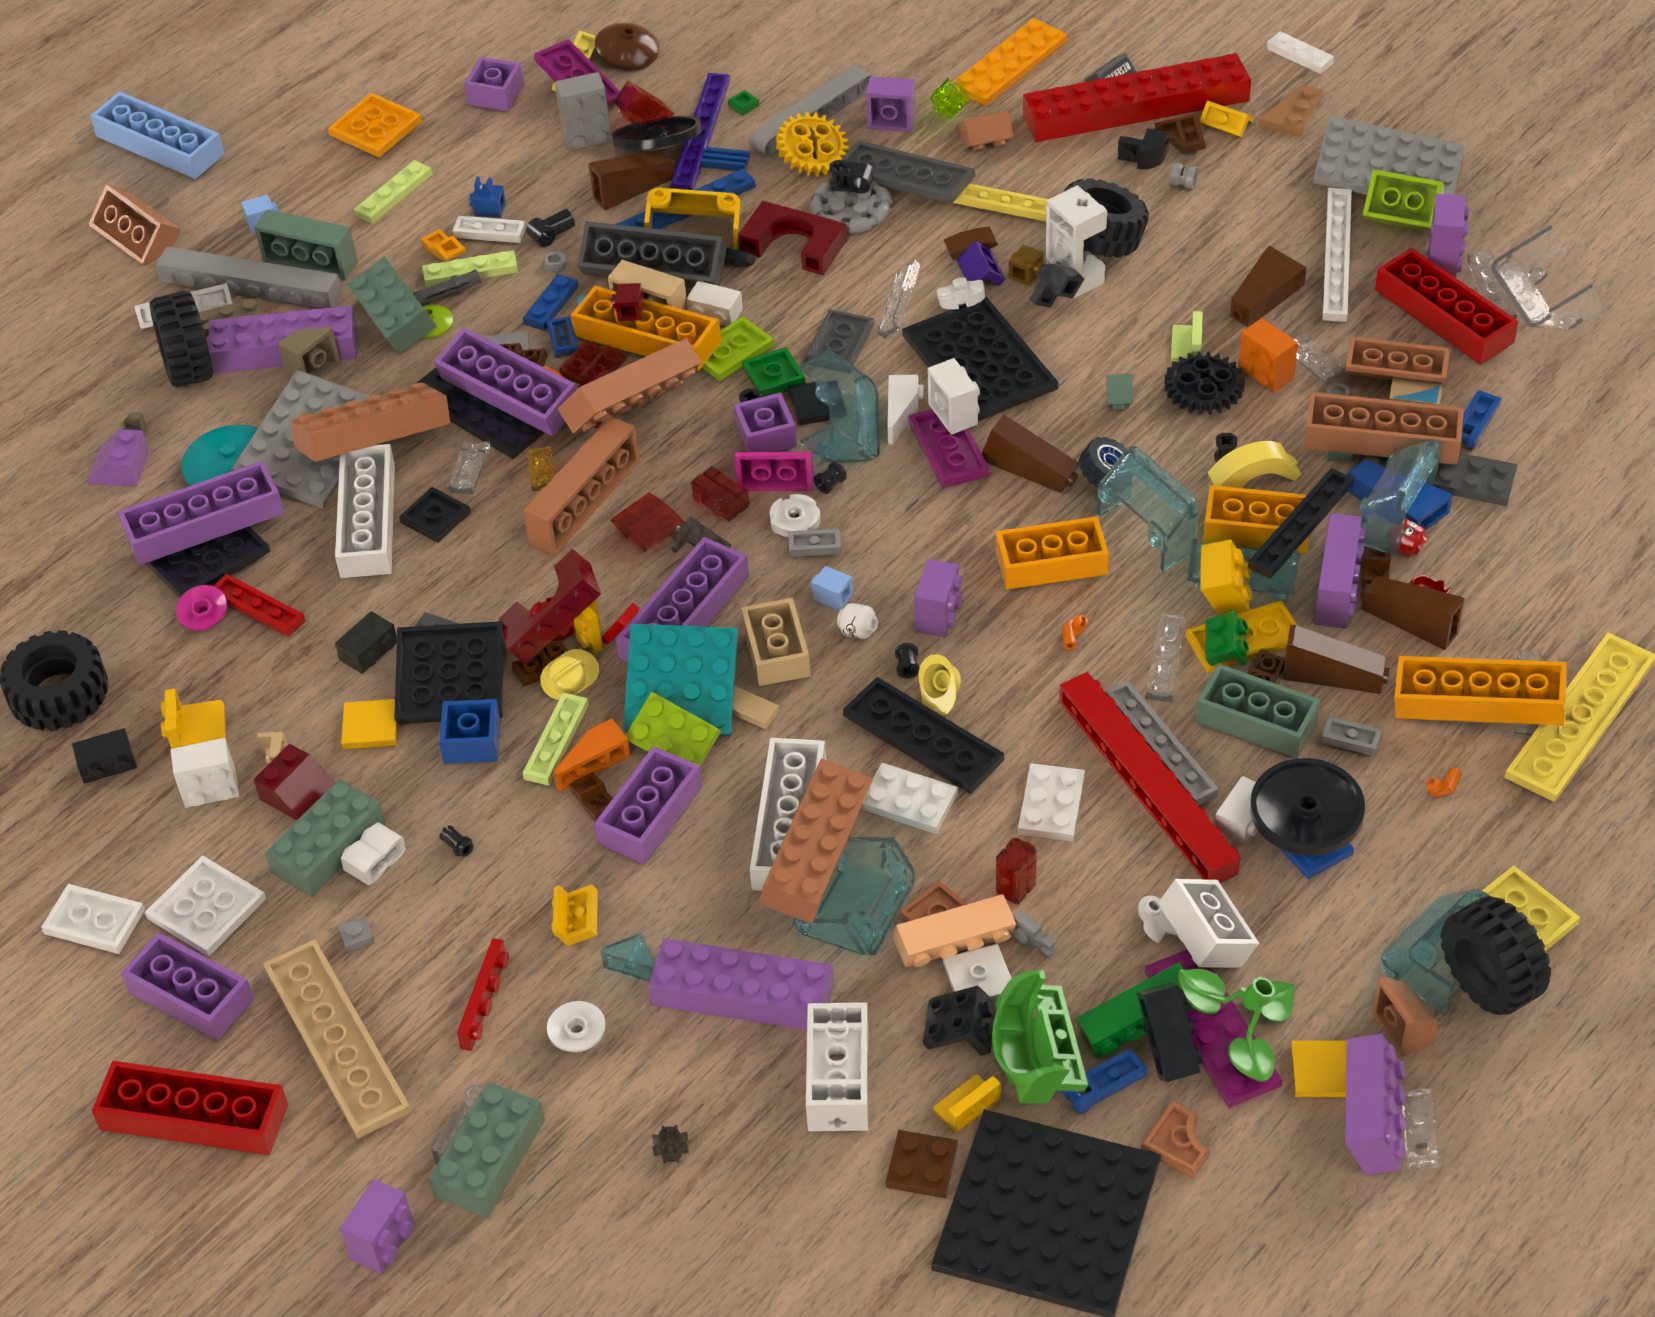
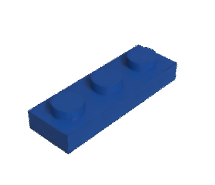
(550, 301)

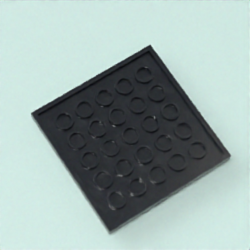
(1047, 1213)

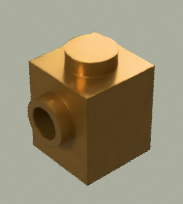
(1025, 264)

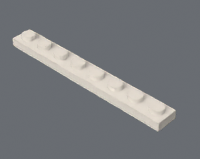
(1337, 255)

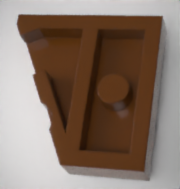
(1184, 133)

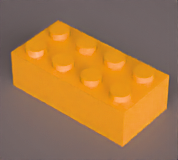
(1247, 515)
(1052, 552)

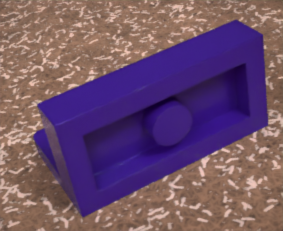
(980, 264)

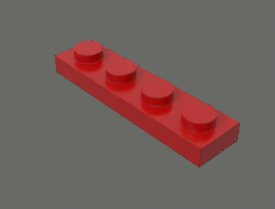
(260, 606)
(480, 999)

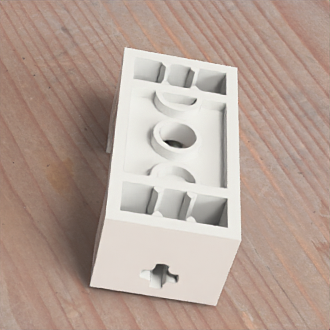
(1069, 221)
(837, 1088)

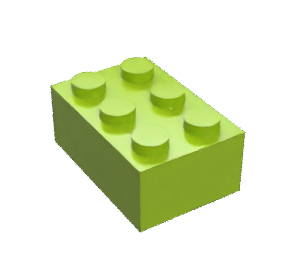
(1401, 200)

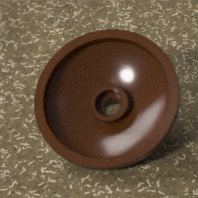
(627, 46)

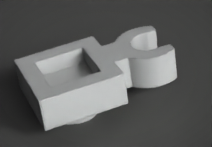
(1030, 933)

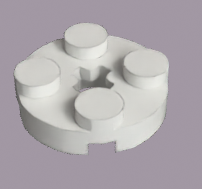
(961, 292)
(805, 506)

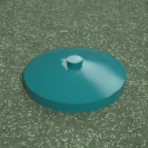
(215, 452)

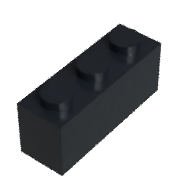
(1169, 1032)

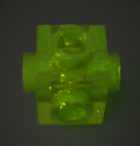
(949, 98)

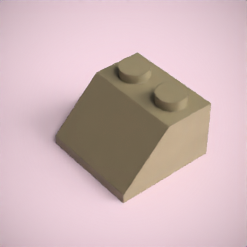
(309, 351)

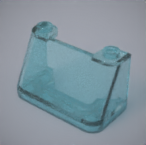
(864, 897)

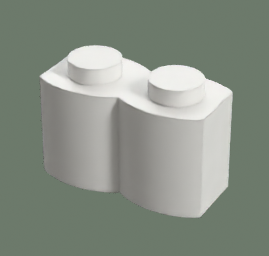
(373, 853)

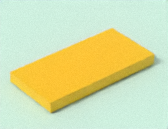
(1267, 632)

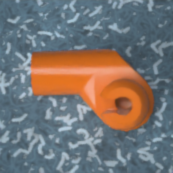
(1072, 629)
(1447, 786)

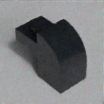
(1146, 152)
(1054, 282)

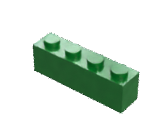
(1121, 1017)

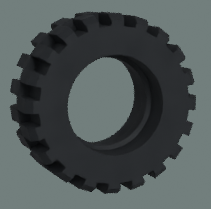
(1125, 218)
(181, 338)
(61, 703)
(1495, 955)

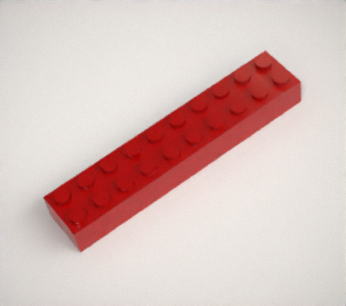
(1135, 97)

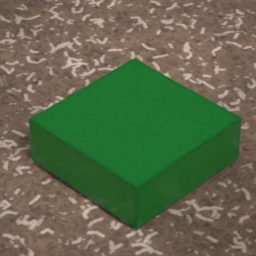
(743, 102)

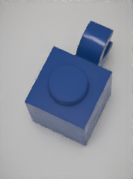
(487, 199)

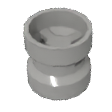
(1183, 175)

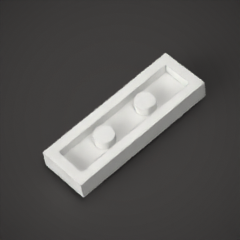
(1300, 52)
(489, 229)

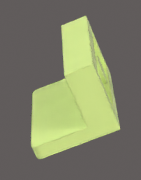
(1187, 338)

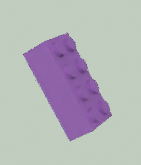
(1339, 571)
(648, 805)
(187, 986)
(1374, 1104)

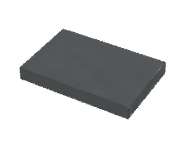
(842, 334)

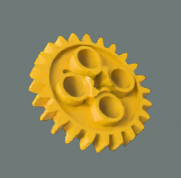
(798, 148)

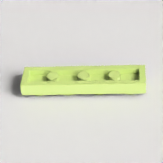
(393, 192)
(486, 265)
(555, 739)

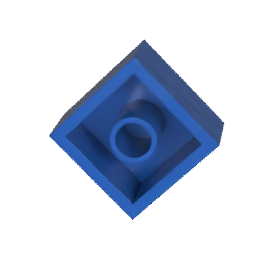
(470, 731)

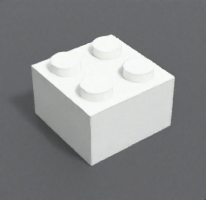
(953, 396)
(204, 772)

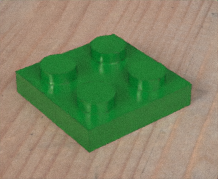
(773, 372)

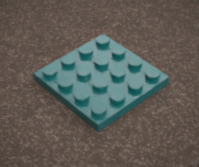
(685, 666)

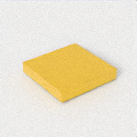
(369, 724)
(1319, 1068)

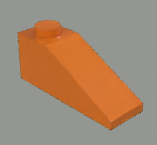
(594, 752)

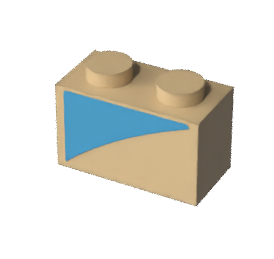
(1415, 391)

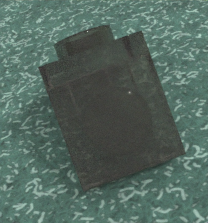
(692, 532)

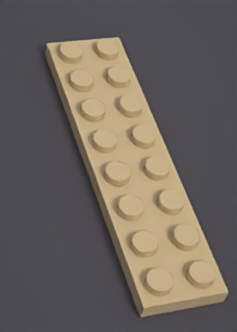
(337, 1039)

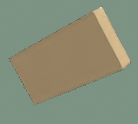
(754, 708)

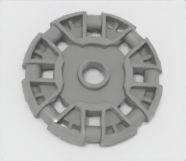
(873, 204)

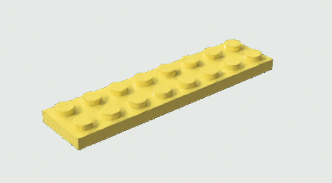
(1591, 706)

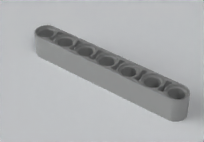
(824, 101)

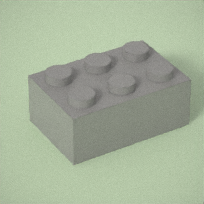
(583, 111)

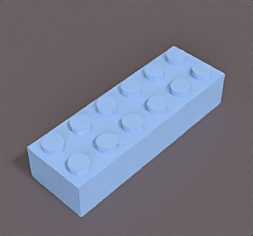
(157, 135)

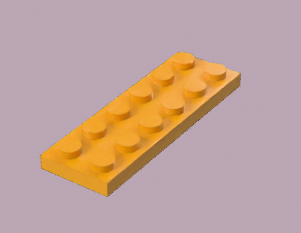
(1010, 61)

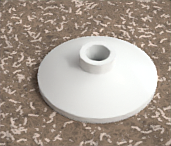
(574, 1017)

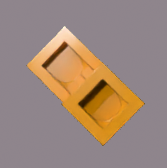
(442, 246)

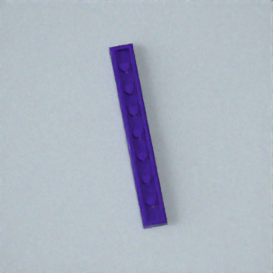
(693, 149)

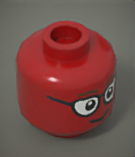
(1412, 538)

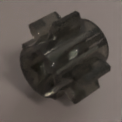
(670, 1144)

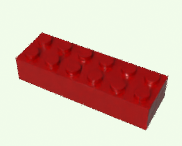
(1446, 305)
(190, 1107)

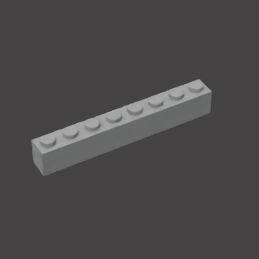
(249, 277)

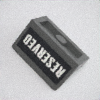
(1118, 65)

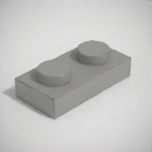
(814, 542)
(1351, 736)

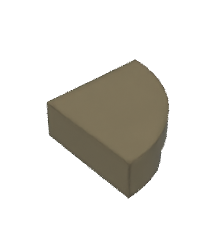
(135, 421)

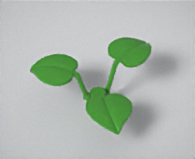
(1265, 997)

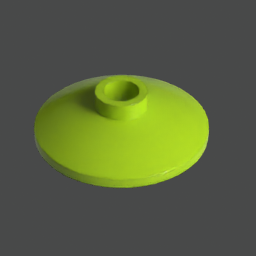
(442, 318)

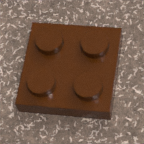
(921, 1164)

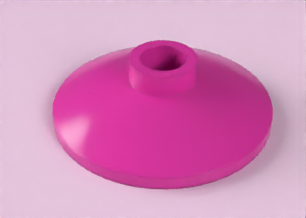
(201, 599)

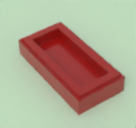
(620, 623)

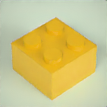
(1225, 577)

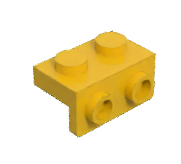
(588, 629)
(575, 914)

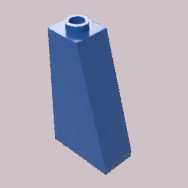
(1427, 508)

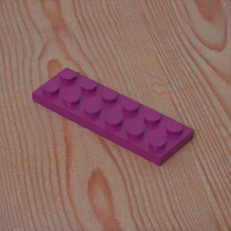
(1213, 1037)

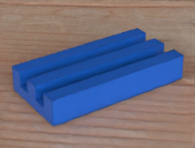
(725, 159)
(565, 348)

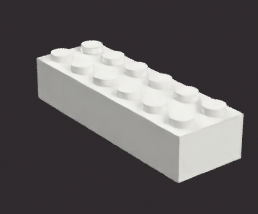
(365, 512)
(786, 779)

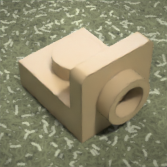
(271, 744)

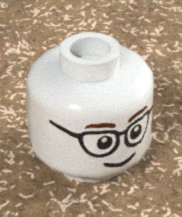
(857, 621)

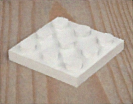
(205, 905)

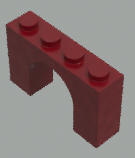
(774, 220)
(576, 590)

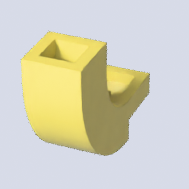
(1252, 461)

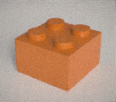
(1267, 355)

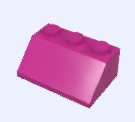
(775, 471)

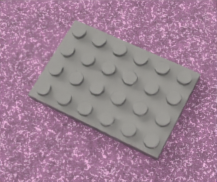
(1356, 148)
(274, 444)

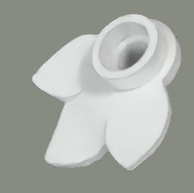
(1155, 922)

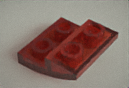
(590, 360)
(647, 521)

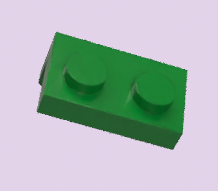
(1226, 638)

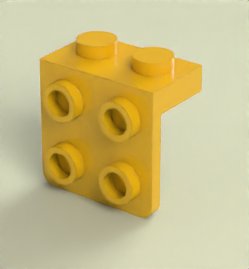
(191, 722)

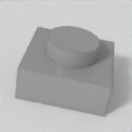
(355, 934)

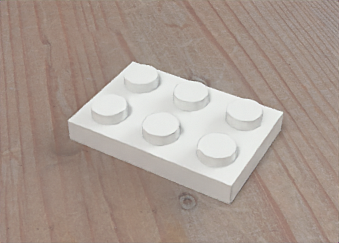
(910, 798)
(1051, 802)
(93, 918)

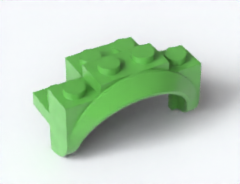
(1038, 1052)

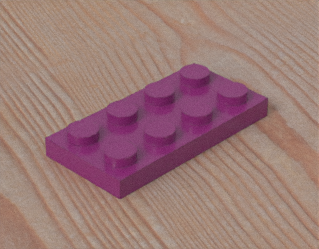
(567, 61)
(951, 457)

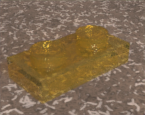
(540, 467)

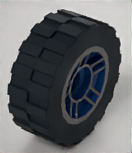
(1099, 458)

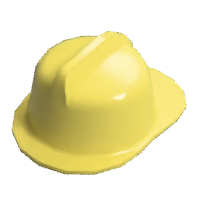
(569, 673)
(939, 683)

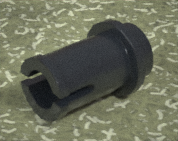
(460, 844)

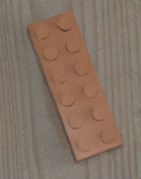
(629, 386)
(369, 421)
(1380, 426)
(581, 486)
(816, 841)

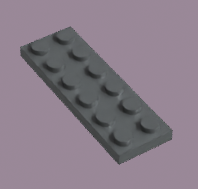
(912, 172)
(1471, 478)

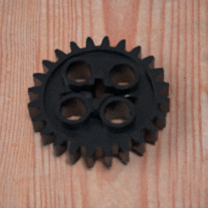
(1204, 383)

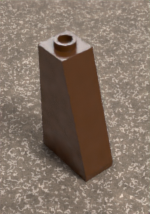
(628, 176)
(1266, 286)
(1029, 456)
(1415, 609)
(1332, 663)

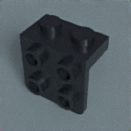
(961, 1017)

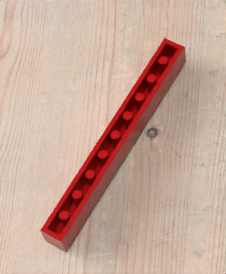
(1149, 779)

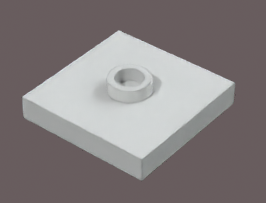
(978, 967)

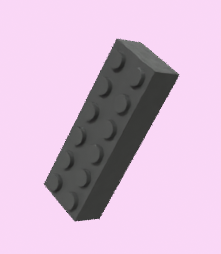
(671, 252)

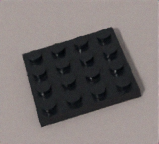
(209, 560)
(446, 665)

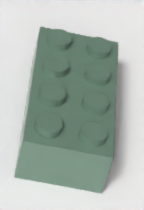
(306, 243)
(391, 305)
(1257, 710)
(314, 844)
(487, 1149)

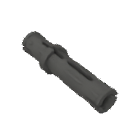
(448, 287)

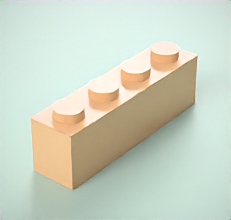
(954, 931)

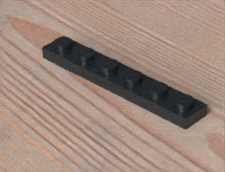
(1300, 523)

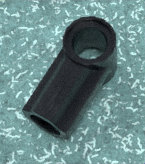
(546, 230)

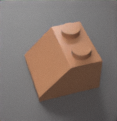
(985, 130)
(1403, 1016)

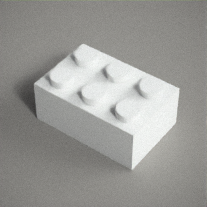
(1208, 923)

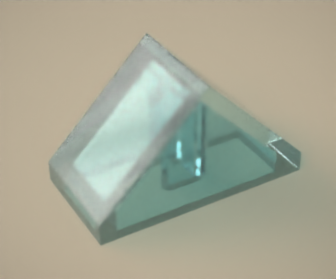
(629, 957)

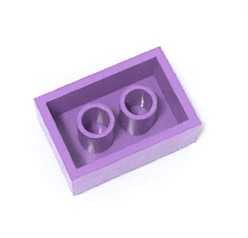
(1448, 231)

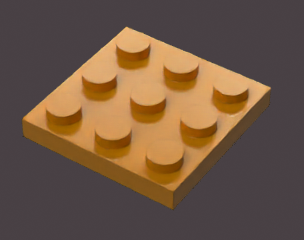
(375, 125)

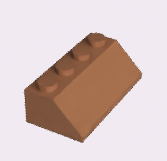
(132, 225)
(1396, 360)

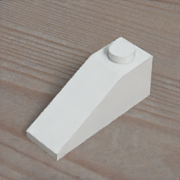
(902, 401)

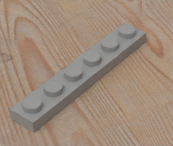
(1163, 742)

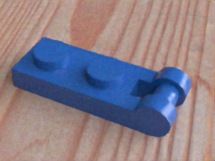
(1478, 416)
(1107, 1080)

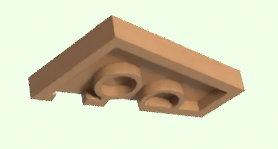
(1293, 112)

